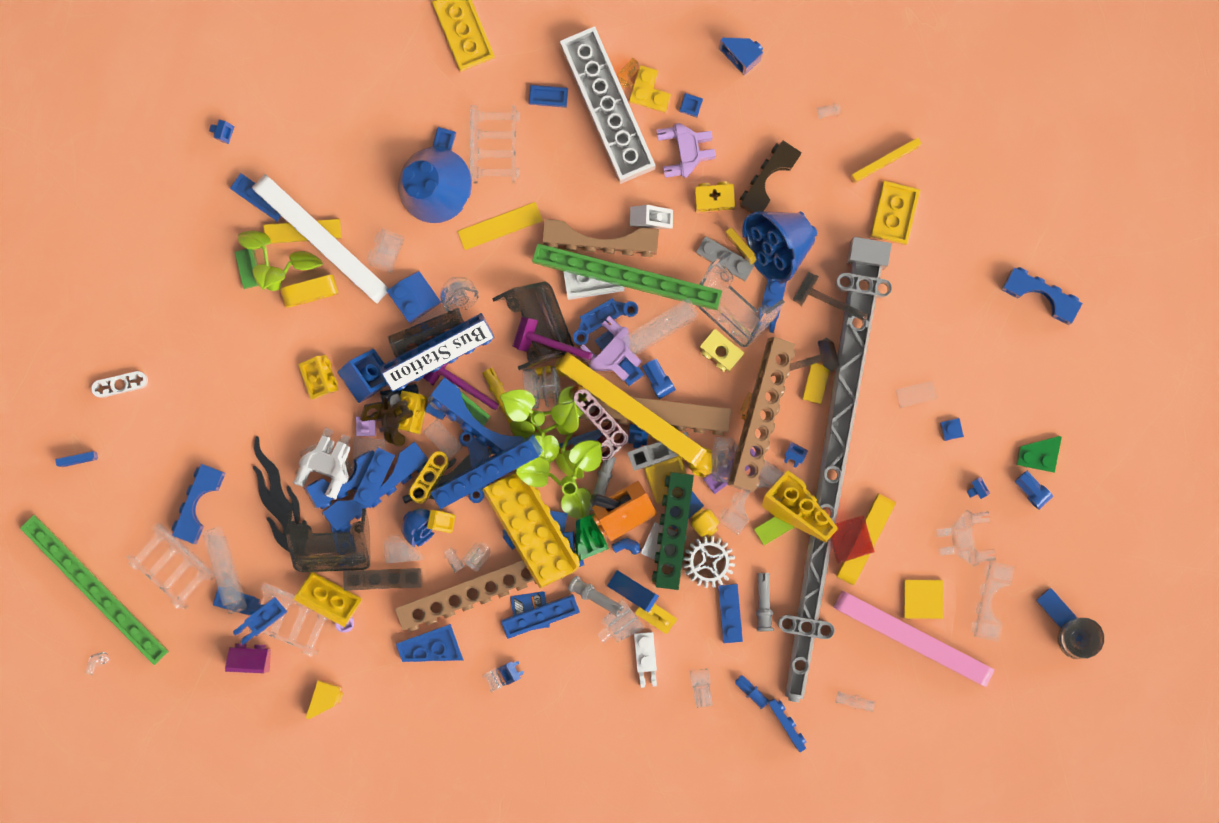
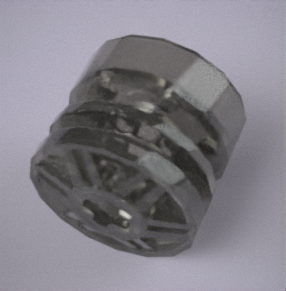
(1091, 641)

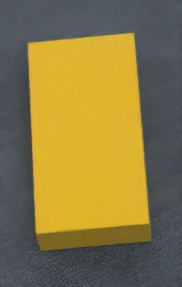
(741, 245)
(816, 384)
(441, 521)

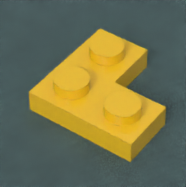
(645, 95)

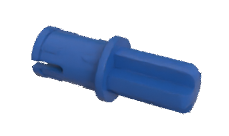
(751, 691)

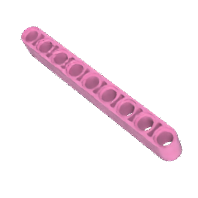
(913, 638)

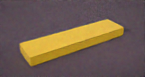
(886, 160)
(287, 233)

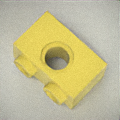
(717, 340)

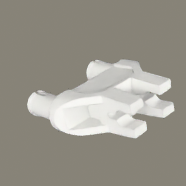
(326, 464)

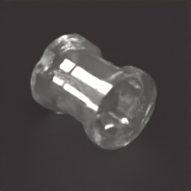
(493, 680)

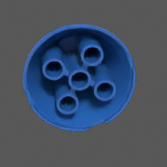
(434, 185)
(778, 242)

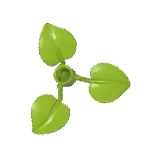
(270, 276)
(519, 406)
(566, 422)
(575, 500)

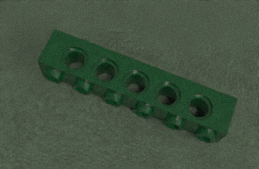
(672, 580)

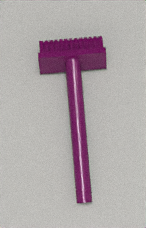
(526, 334)
(433, 377)

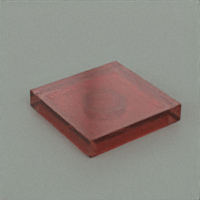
(851, 539)

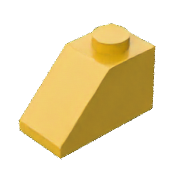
(324, 697)

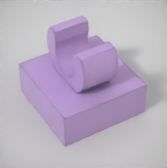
(365, 428)

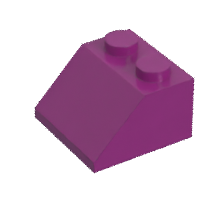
(248, 659)

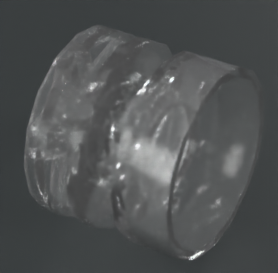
(542, 387)

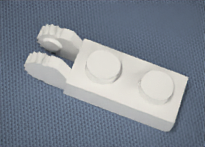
(645, 656)

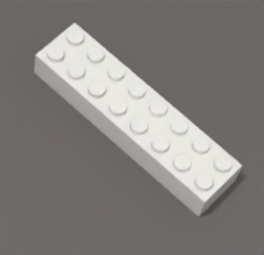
(607, 105)

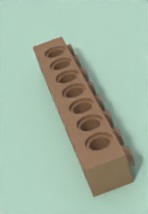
(753, 420)
(405, 612)

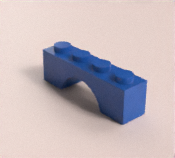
(1063, 306)
(319, 487)
(188, 526)

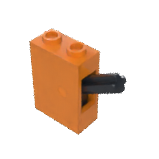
(622, 510)

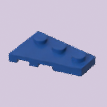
(431, 646)

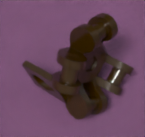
(387, 415)

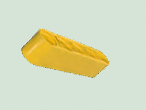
(875, 520)

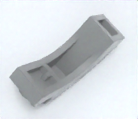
(650, 455)

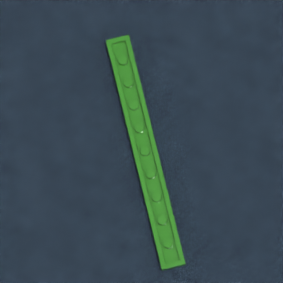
(627, 276)
(94, 590)

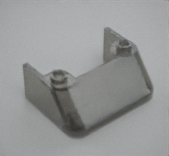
(539, 303)
(329, 550)

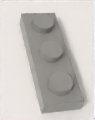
(736, 264)

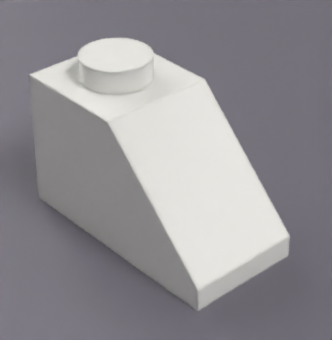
(651, 217)

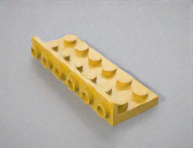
(532, 529)

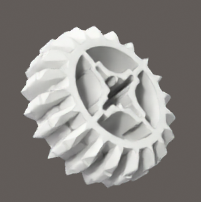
(693, 569)

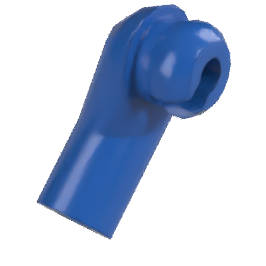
(627, 544)

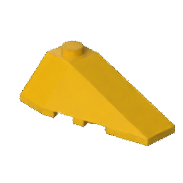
(796, 506)

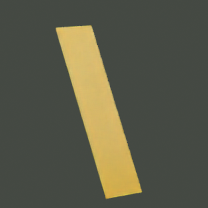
(500, 226)

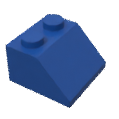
(742, 52)
(414, 297)
(363, 375)

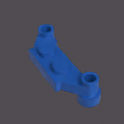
(593, 319)
(477, 454)

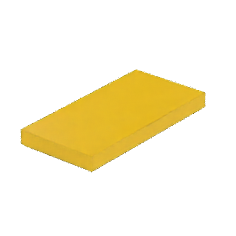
(464, 32)

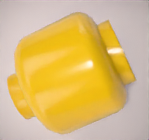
(704, 466)
(704, 522)

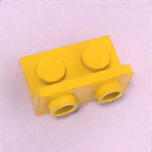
(318, 376)
(418, 405)
(658, 618)

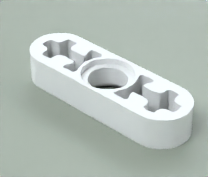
(107, 392)

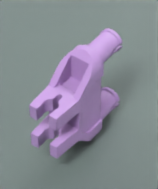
(688, 149)
(613, 352)

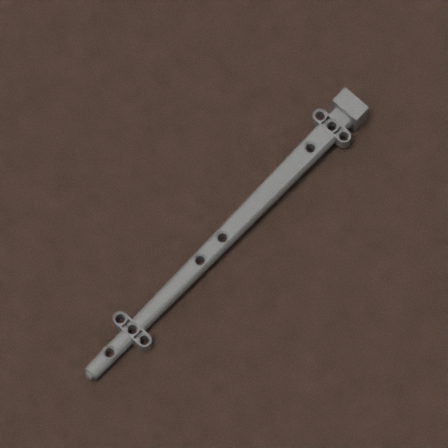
(867, 262)

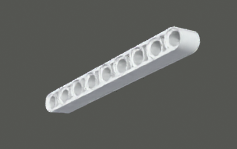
(320, 238)

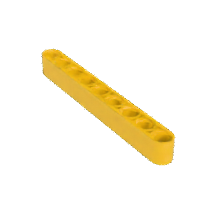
(631, 409)

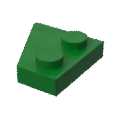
(1040, 455)
(588, 538)

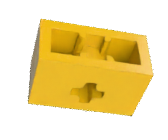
(724, 201)

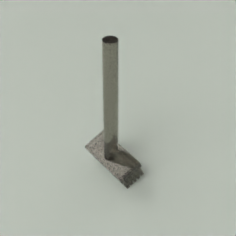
(807, 289)
(827, 356)

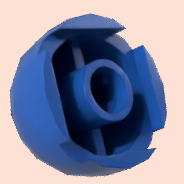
(415, 527)

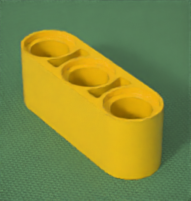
(309, 291)
(430, 467)

